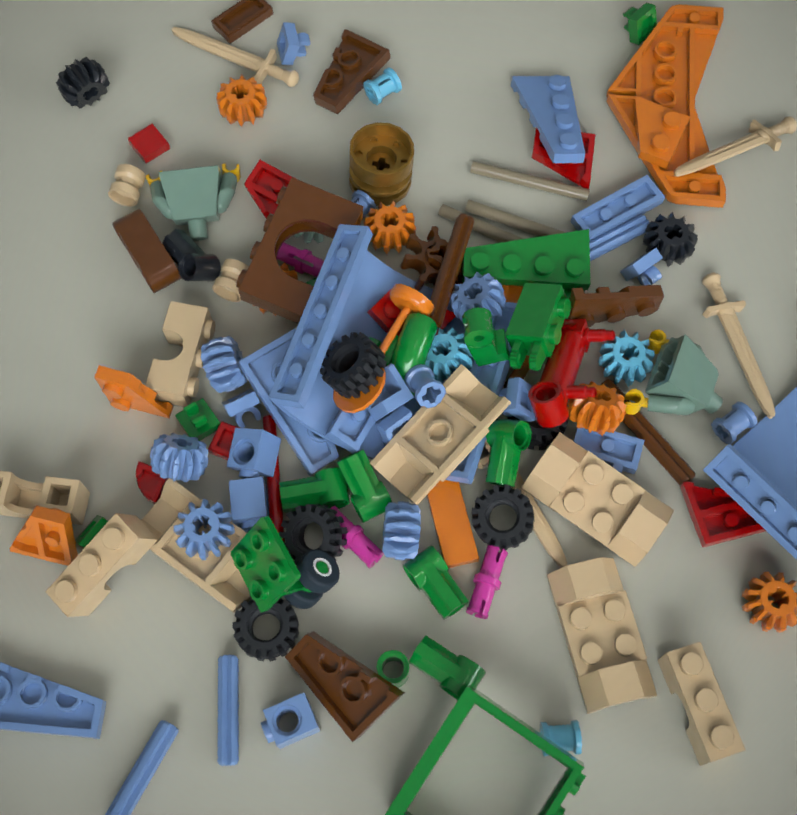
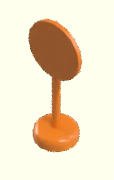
(409, 302)

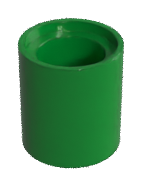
(394, 655)

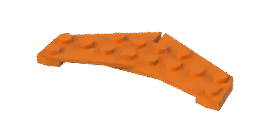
(669, 73)

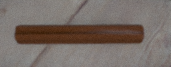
(450, 267)
(656, 443)

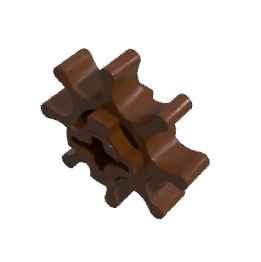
(427, 258)

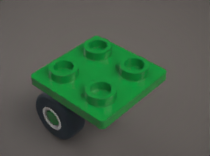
(273, 574)

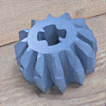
(478, 292)
(221, 365)
(179, 457)
(200, 517)
(401, 530)

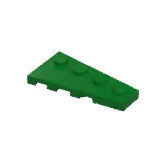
(542, 259)

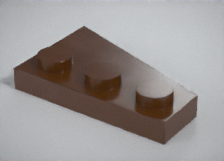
(351, 66)
(614, 305)
(342, 684)

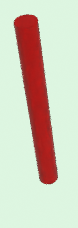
(274, 497)

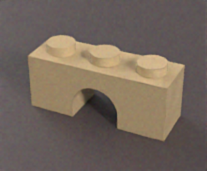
(177, 378)
(21, 496)
(84, 581)
(710, 721)

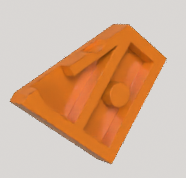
(657, 131)
(128, 392)
(47, 536)

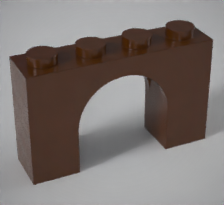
(298, 210)

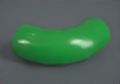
(413, 343)

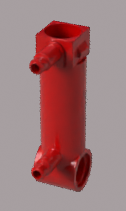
(556, 384)

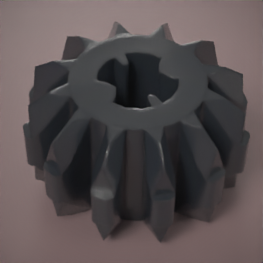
(82, 82)
(671, 238)

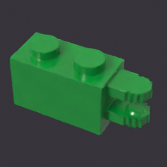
(537, 323)

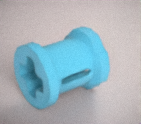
(382, 86)
(565, 736)

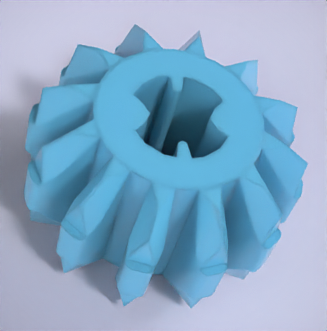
(629, 347)
(447, 354)

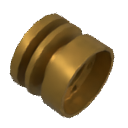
(381, 162)

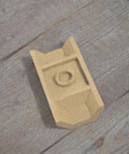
(439, 436)
(598, 499)
(215, 575)
(601, 634)

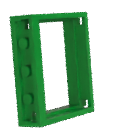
(568, 782)

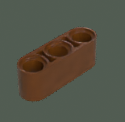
(146, 250)

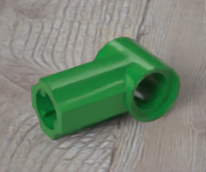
(506, 441)
(324, 488)
(368, 493)
(430, 574)
(446, 668)

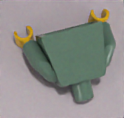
(194, 195)
(679, 381)

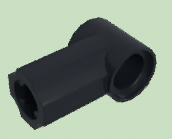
(190, 258)

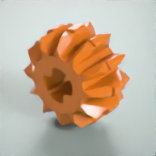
(241, 100)
(390, 226)
(598, 413)
(761, 607)

